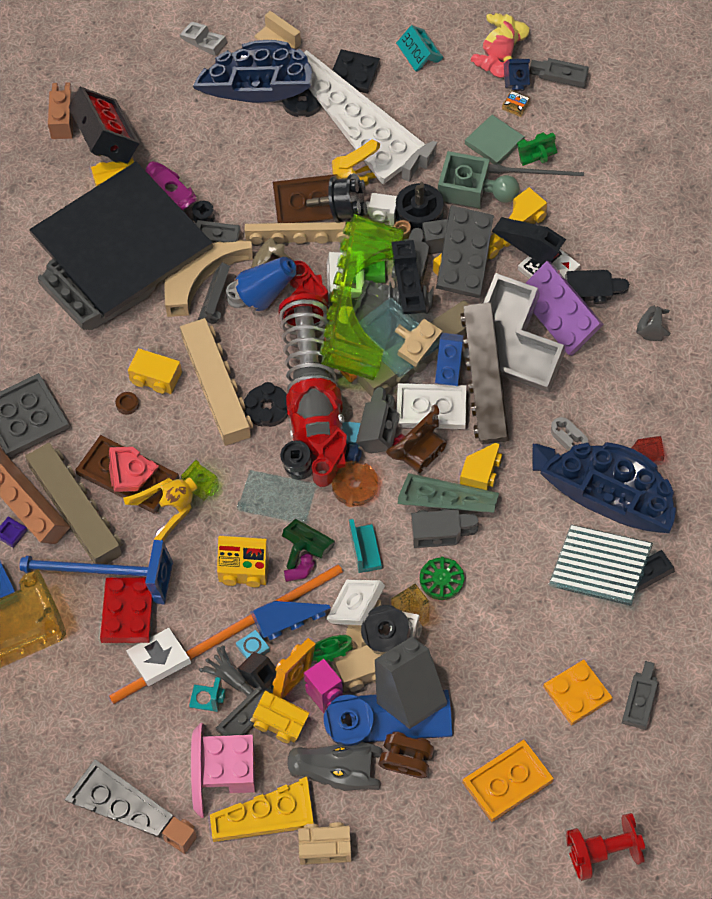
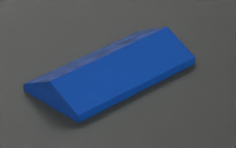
(435, 726)

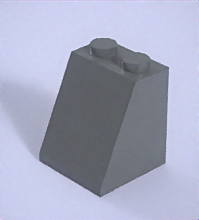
(408, 683)

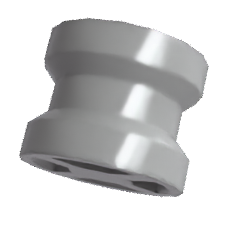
(233, 296)

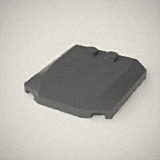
(74, 302)

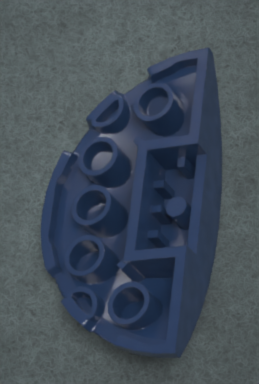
(257, 73)
(615, 485)

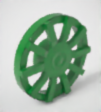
(441, 578)
(332, 648)

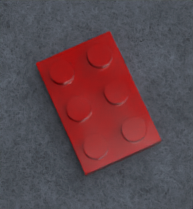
(126, 611)

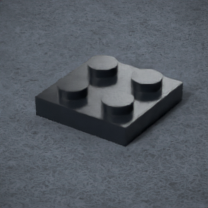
(356, 69)

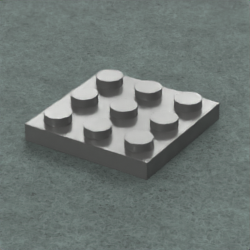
(28, 415)

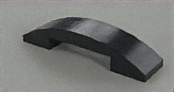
(407, 277)

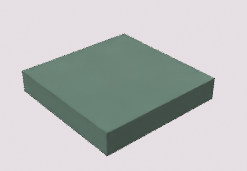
(494, 140)

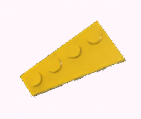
(265, 814)

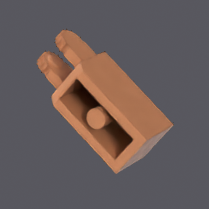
(59, 115)

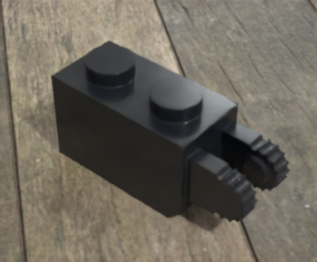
(596, 285)

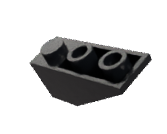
(532, 239)

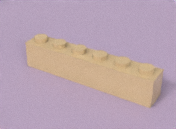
(215, 381)

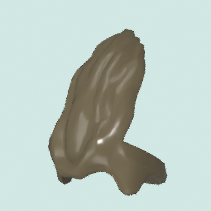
(268, 248)

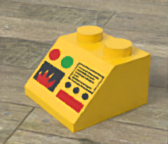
(242, 561)

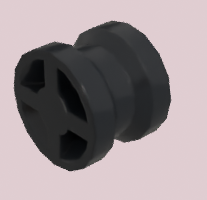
(207, 208)

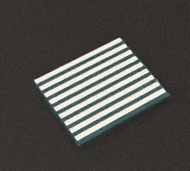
(601, 564)

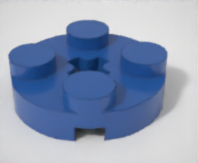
(357, 709)

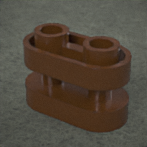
(398, 744)

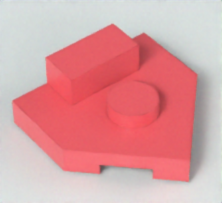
(129, 469)

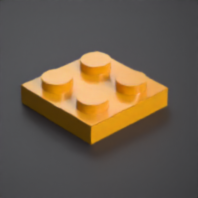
(291, 670)
(577, 692)

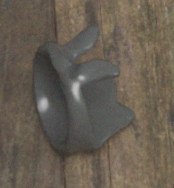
(653, 330)

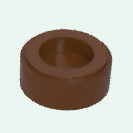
(127, 403)

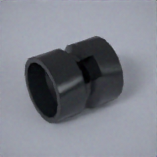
(297, 460)

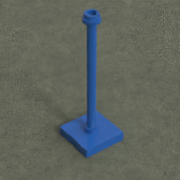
(157, 573)

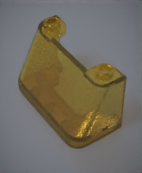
(28, 620)

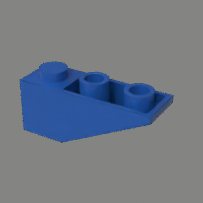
(279, 615)

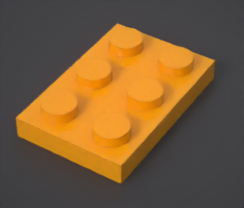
(507, 780)

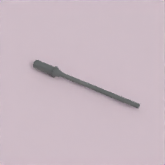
(494, 168)

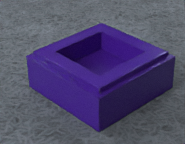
(11, 532)

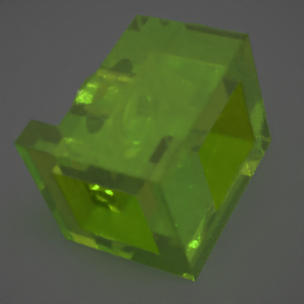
(205, 487)

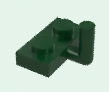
(305, 538)

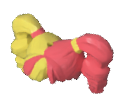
(500, 43)

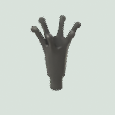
(227, 672)

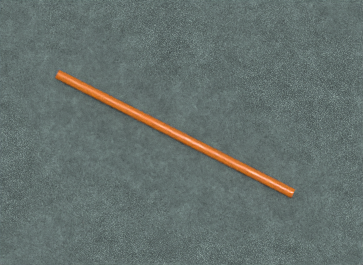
(233, 629)

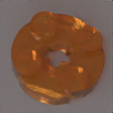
(355, 495)

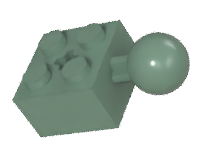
(466, 179)

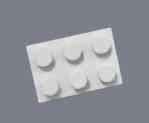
(415, 403)

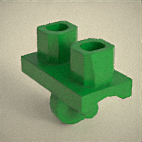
(537, 149)

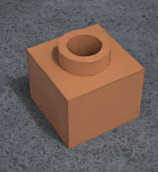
(179, 834)

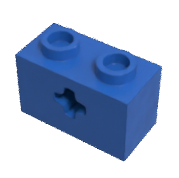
(449, 359)

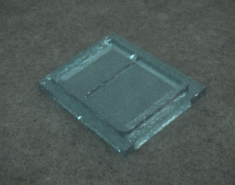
(381, 328)

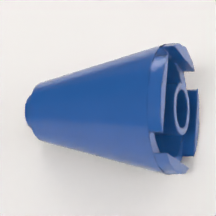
(264, 282)

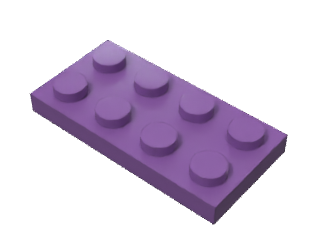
(563, 309)

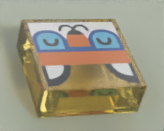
(516, 103)

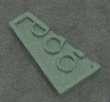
(442, 494)

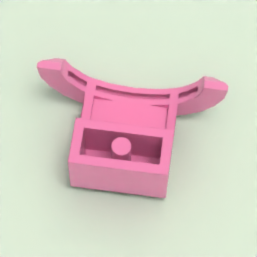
(221, 763)

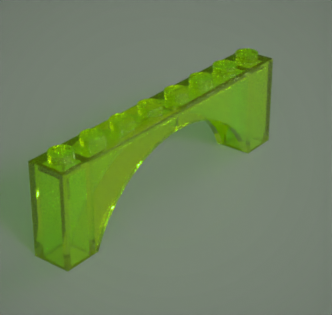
(346, 342)

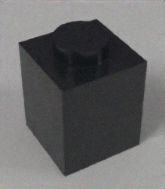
(258, 671)

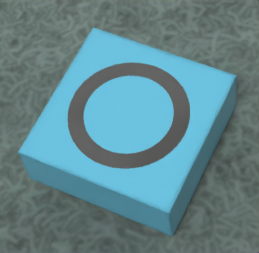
(252, 643)

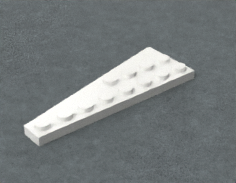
(362, 121)

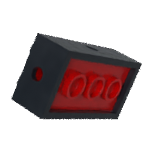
(103, 125)

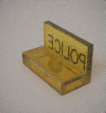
(412, 601)

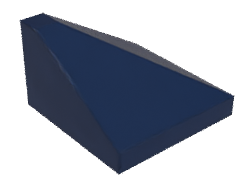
(540, 456)

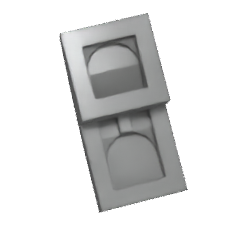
(200, 37)
(420, 158)

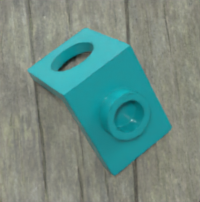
(217, 696)

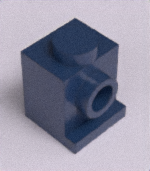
(511, 79)

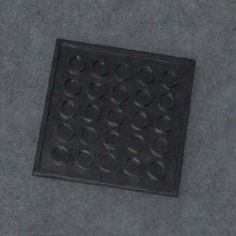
(121, 239)

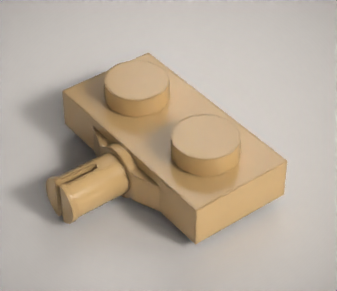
(417, 341)

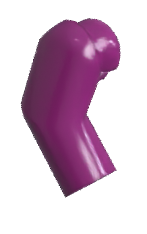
(302, 570)

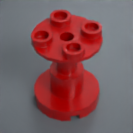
(596, 849)

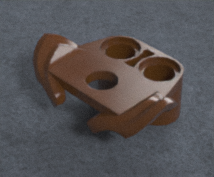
(421, 444)

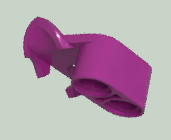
(164, 176)

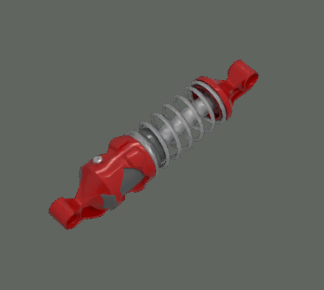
(312, 395)

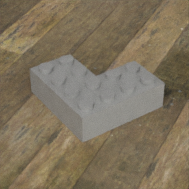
(521, 353)

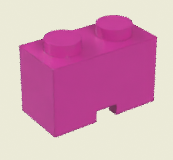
(322, 684)

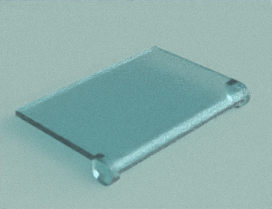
(276, 496)

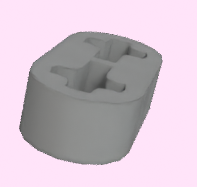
(572, 431)

